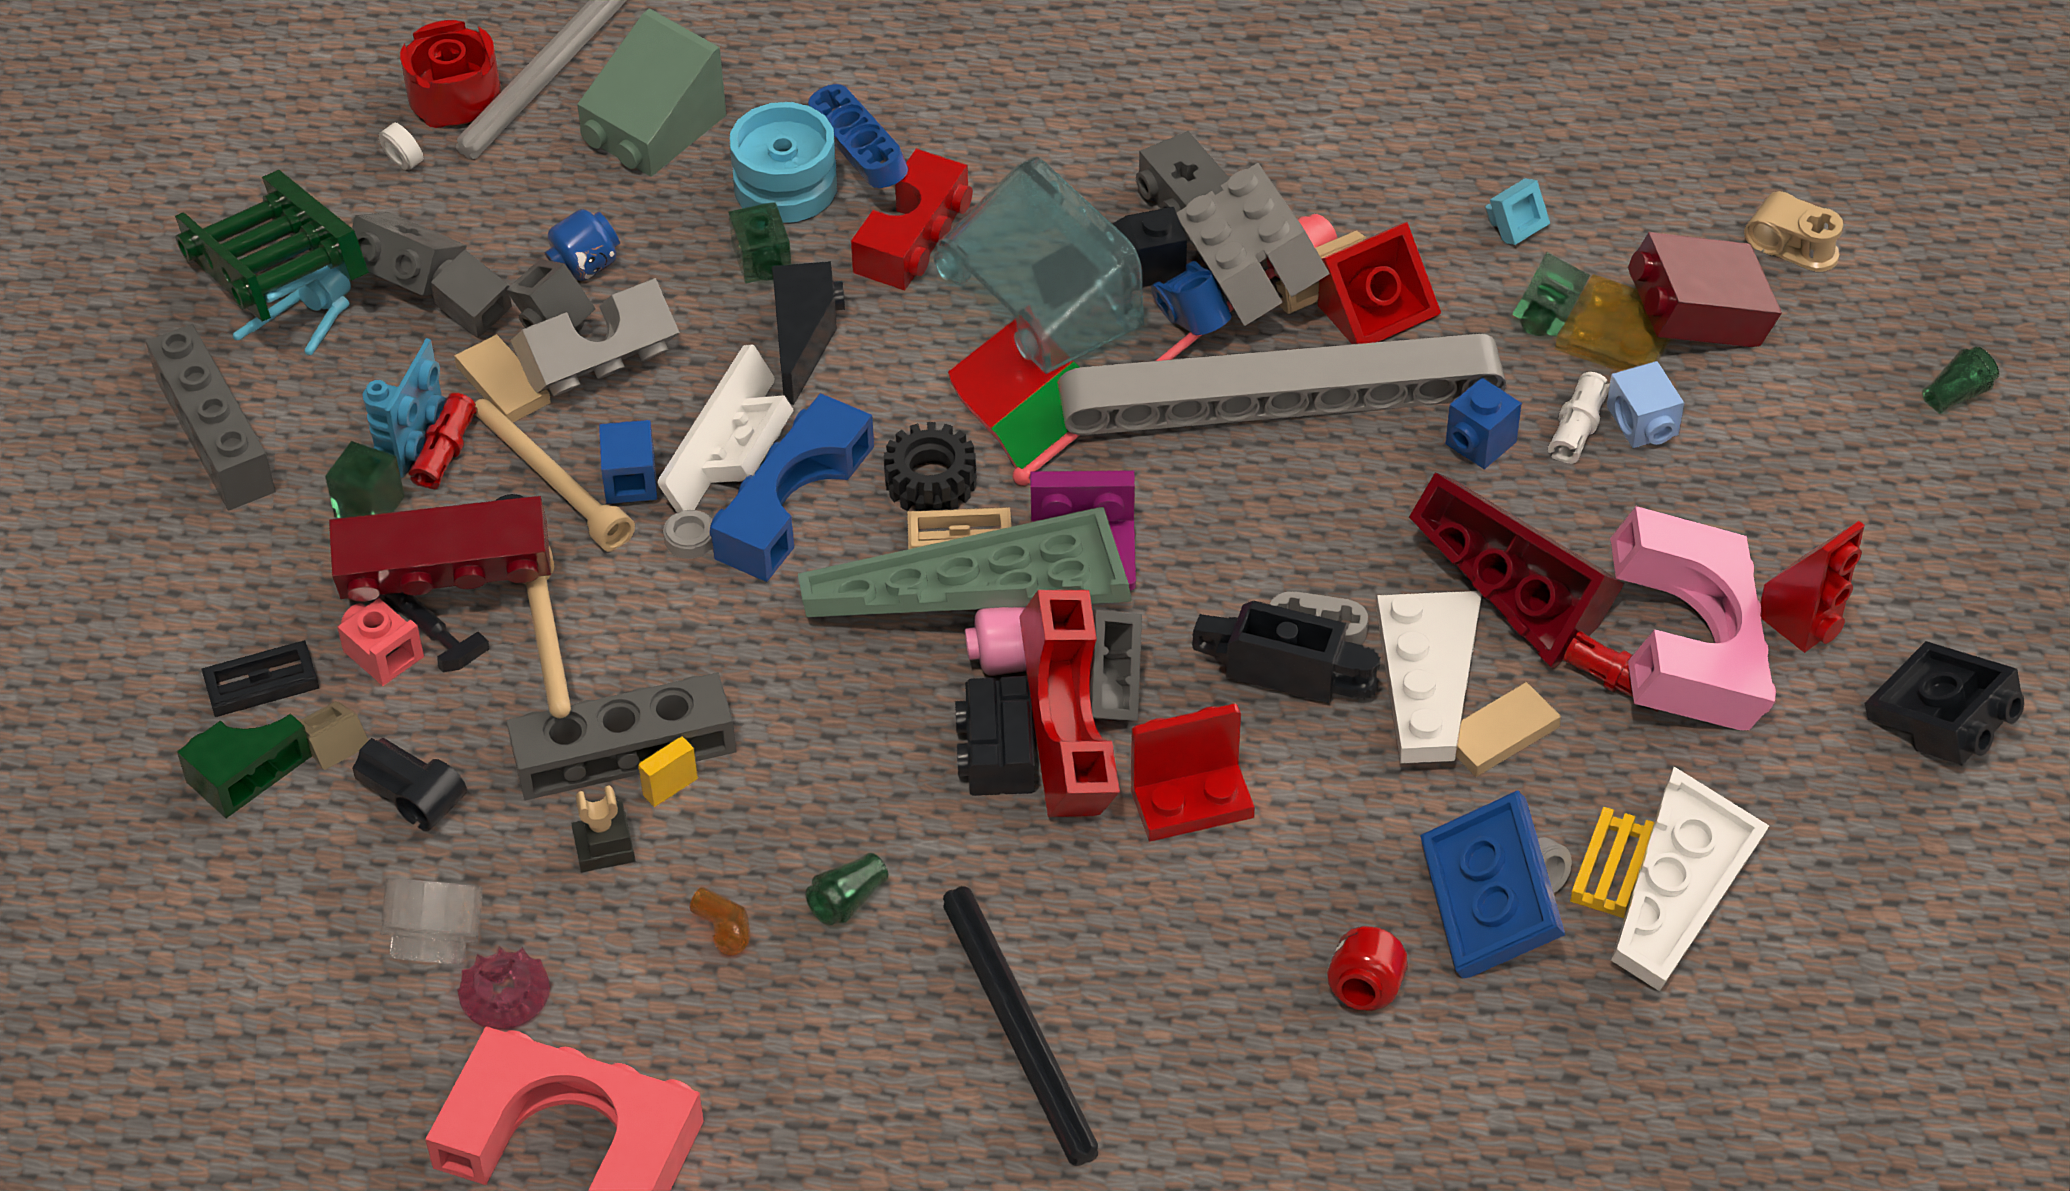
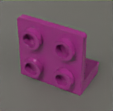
(1076, 491)

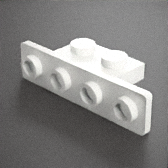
(728, 434)

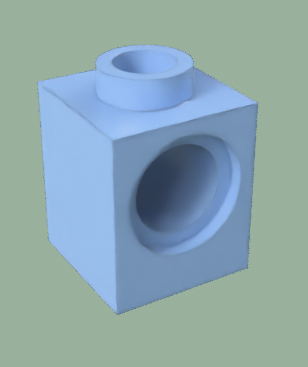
(1645, 404)

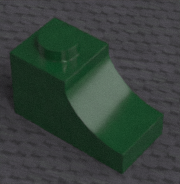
(239, 764)

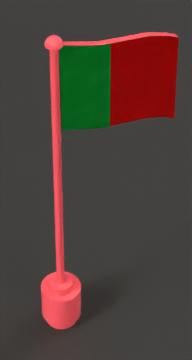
(1024, 403)

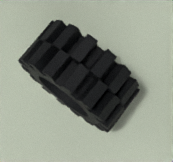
(926, 447)

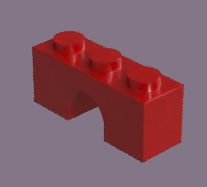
(899, 246)

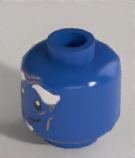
(583, 243)

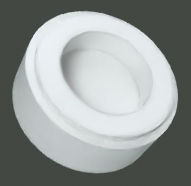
(400, 146)

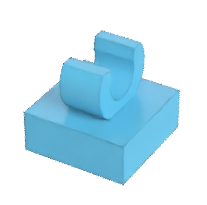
(1518, 211)

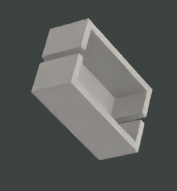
(1241, 230)

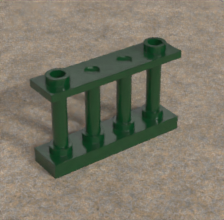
(292, 213)

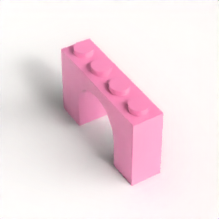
(1714, 574)

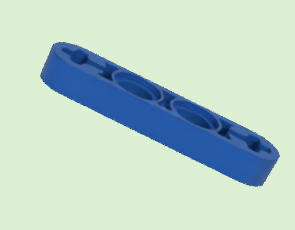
(860, 136)

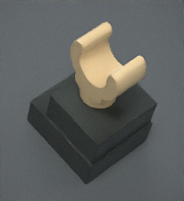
(602, 834)

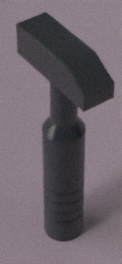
(458, 653)

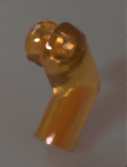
(728, 917)

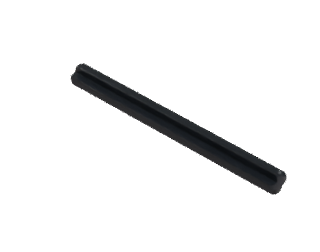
(1020, 1026)

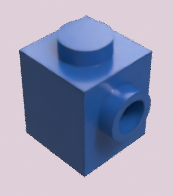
(1483, 423)
(624, 451)

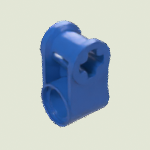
(1193, 300)

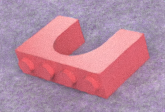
(516, 1077)

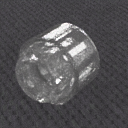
(430, 919)

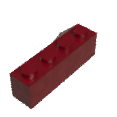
(439, 548)
(1524, 573)

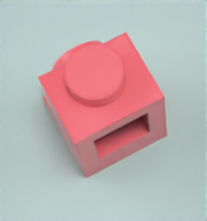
(375, 631)

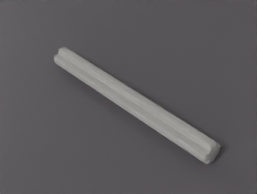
(535, 76)

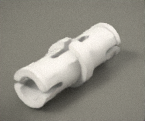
(1579, 417)

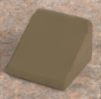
(334, 734)

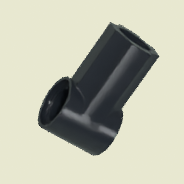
(417, 788)

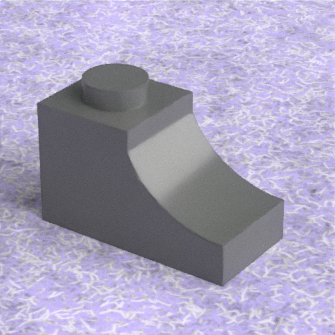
(1116, 666)

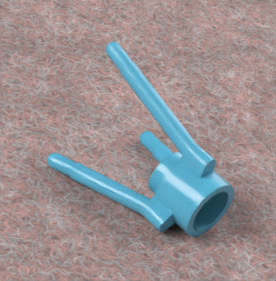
(317, 290)

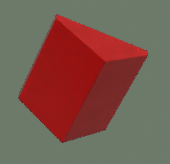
(1377, 287)

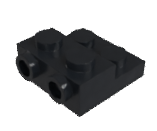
(1948, 701)

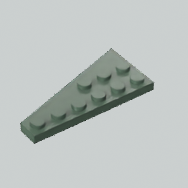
(976, 571)

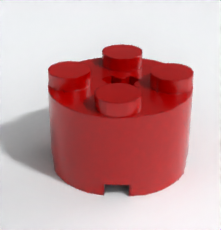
(450, 73)

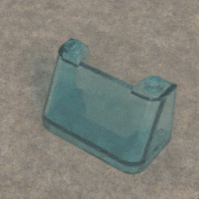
(1049, 263)

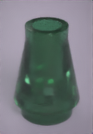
(1963, 378)
(843, 890)

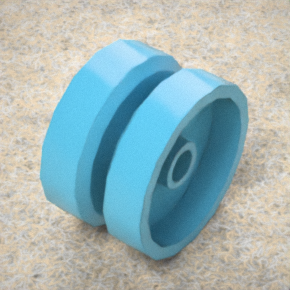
(785, 158)

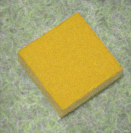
(668, 771)

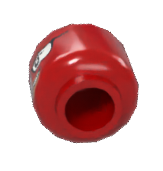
(1367, 968)

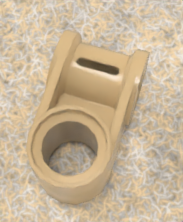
(1793, 228)

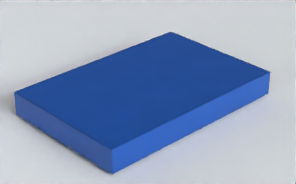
(1492, 885)

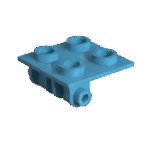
(404, 412)

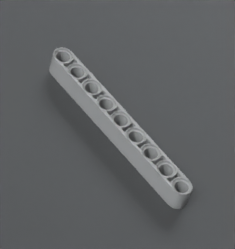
(1276, 384)

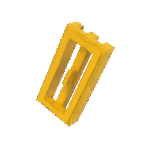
(1625, 828)

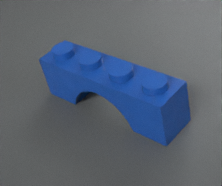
(822, 444)

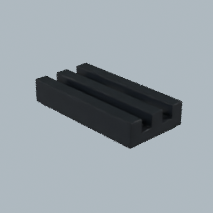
(262, 684)

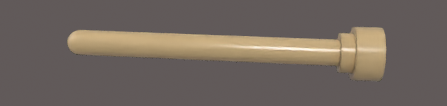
(607, 524)
(548, 645)

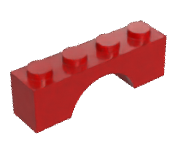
(1058, 652)

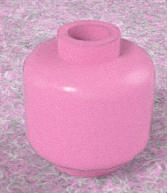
(997, 641)

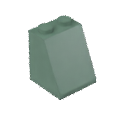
(654, 95)

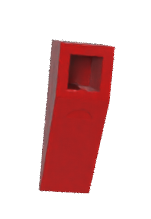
(1811, 594)

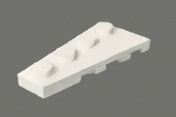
(1427, 667)
(1685, 872)

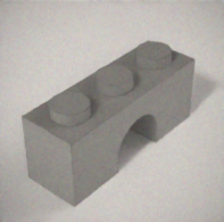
(557, 355)

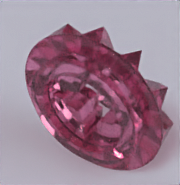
(512, 1005)

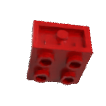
(1189, 772)

